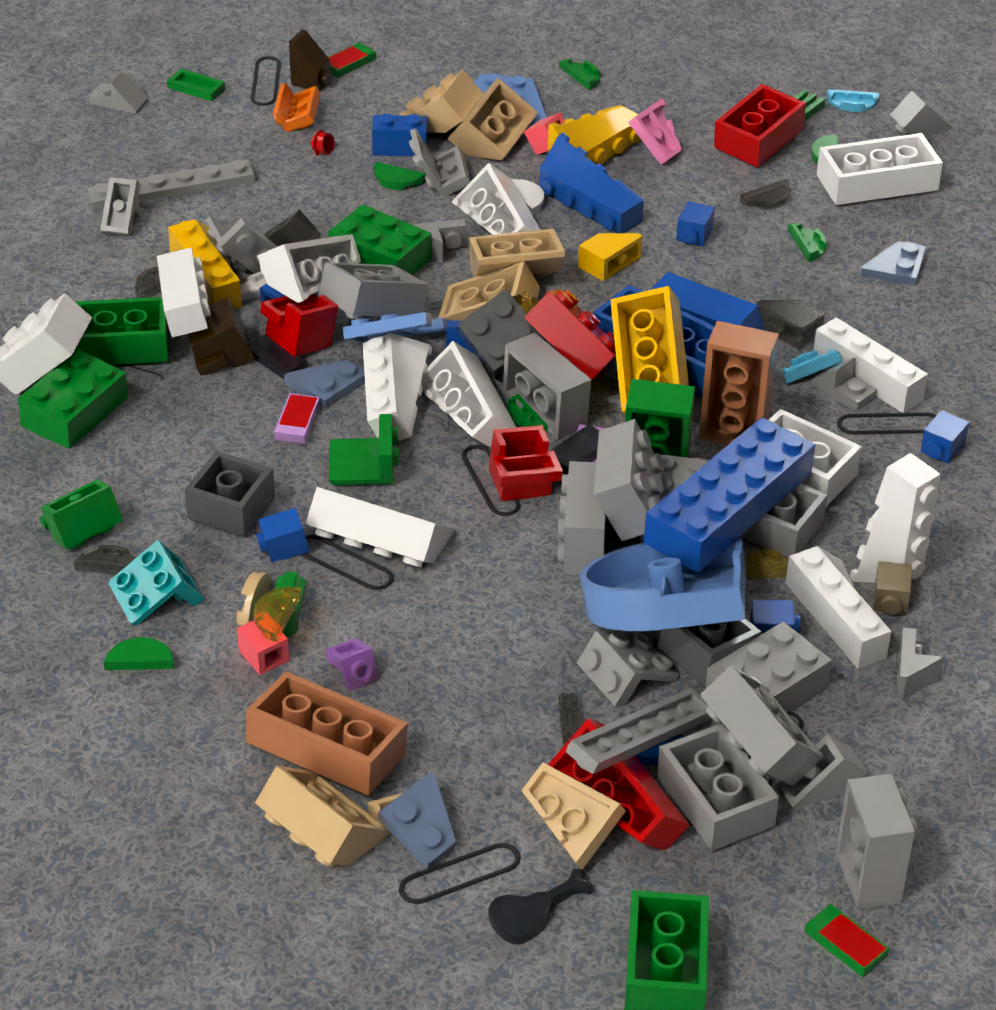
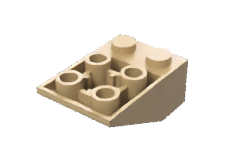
(447, 103)

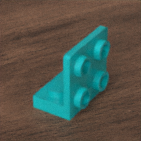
(152, 581)

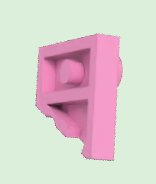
(656, 132)

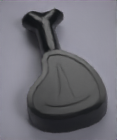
(524, 917)

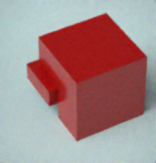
(302, 325)
(522, 463)

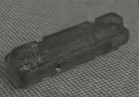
(568, 715)

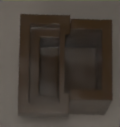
(222, 341)

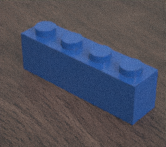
(588, 187)
(711, 304)

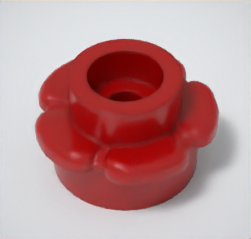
(323, 143)

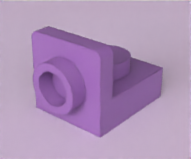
(355, 662)

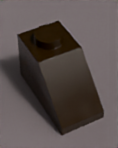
(308, 62)

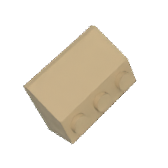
(493, 123)
(537, 248)
(319, 816)

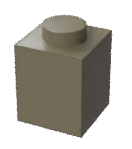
(892, 588)

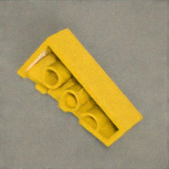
(598, 134)
(218, 273)

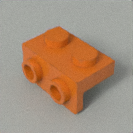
(296, 109)

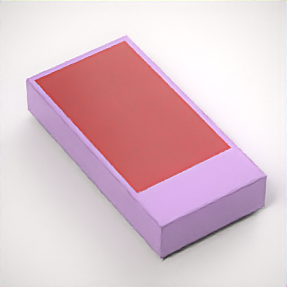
(296, 418)

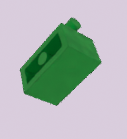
(81, 514)

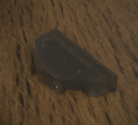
(769, 196)
(148, 283)
(105, 560)

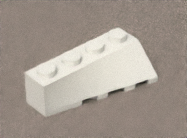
(495, 203)
(299, 266)
(183, 292)
(893, 377)
(394, 379)
(466, 393)
(903, 520)
(377, 526)
(831, 598)

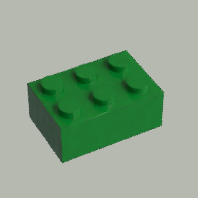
(386, 239)
(126, 330)
(72, 399)
(664, 414)
(667, 951)

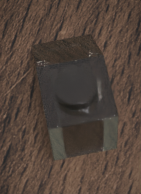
(293, 229)
(792, 320)

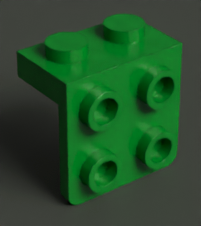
(365, 459)

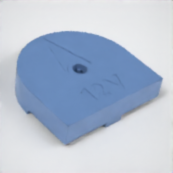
(650, 591)

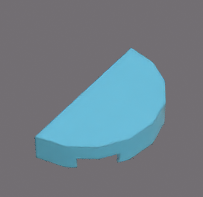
(852, 100)
(810, 363)

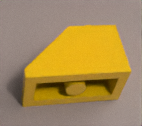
(609, 253)

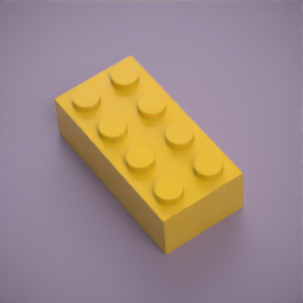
(648, 339)

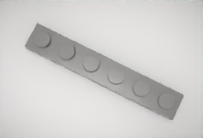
(182, 182)
(638, 731)

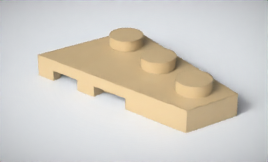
(572, 811)

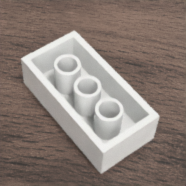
(879, 168)

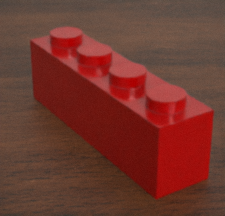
(649, 811)

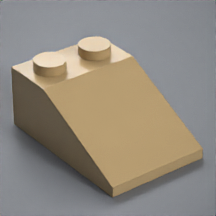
(471, 294)

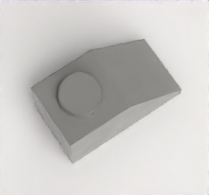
(917, 117)
(828, 776)

